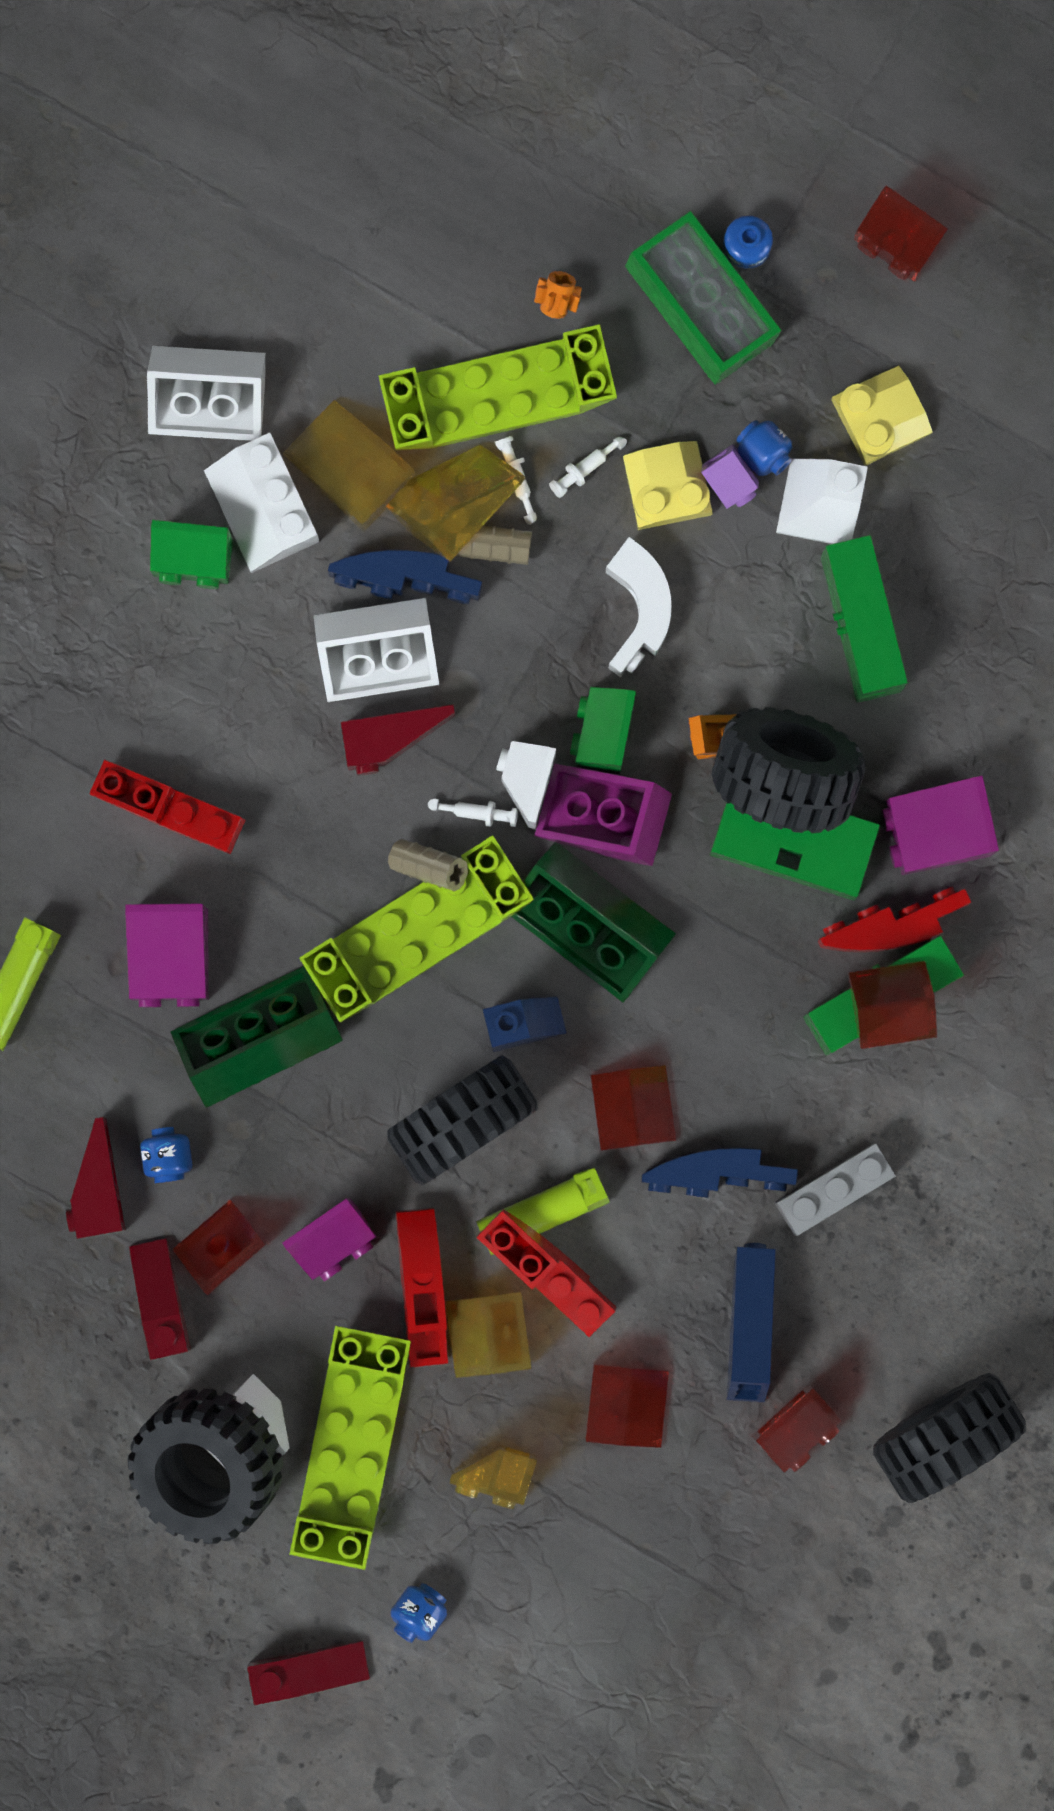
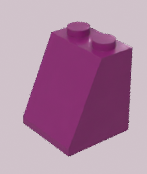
(940, 826)
(167, 953)

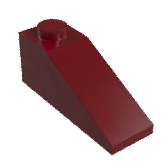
(383, 738)
(96, 1193)
(159, 1299)
(307, 1672)

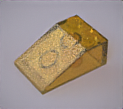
(349, 464)
(455, 499)

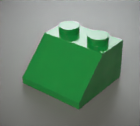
(190, 553)
(604, 728)

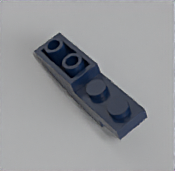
(390, 570)
(702, 1172)

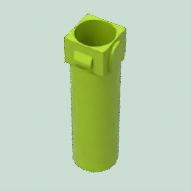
(21, 972)
(557, 1203)

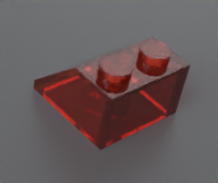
(900, 235)
(626, 1406)
(797, 1429)

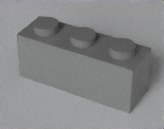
(835, 1189)

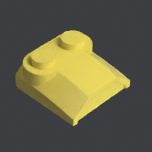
(882, 414)
(667, 484)

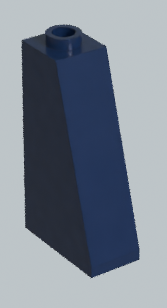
(523, 1022)
(751, 1323)

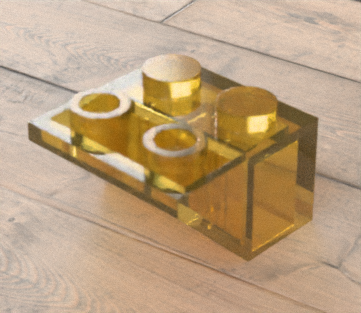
(488, 1335)
(498, 1473)

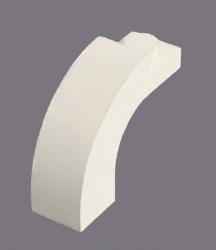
(648, 585)

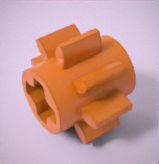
(558, 294)

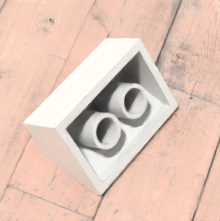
(205, 393)
(261, 503)
(376, 650)

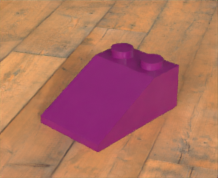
(604, 813)
(330, 1240)

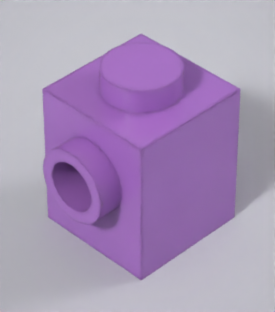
(730, 477)

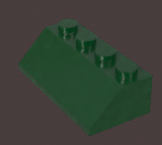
(591, 922)
(255, 1036)

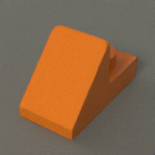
(707, 734)

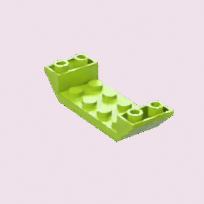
(498, 391)
(415, 932)
(350, 1447)

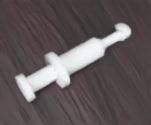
(583, 468)
(523, 490)
(478, 812)

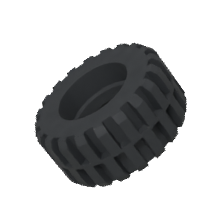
(788, 770)
(462, 1120)
(949, 1438)
(176, 1494)

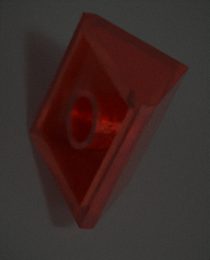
(893, 1004)
(633, 1107)
(220, 1247)

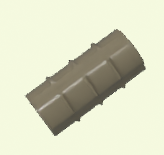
(499, 545)
(428, 864)

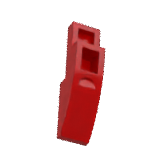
(167, 807)
(880, 931)
(547, 1269)
(422, 1287)

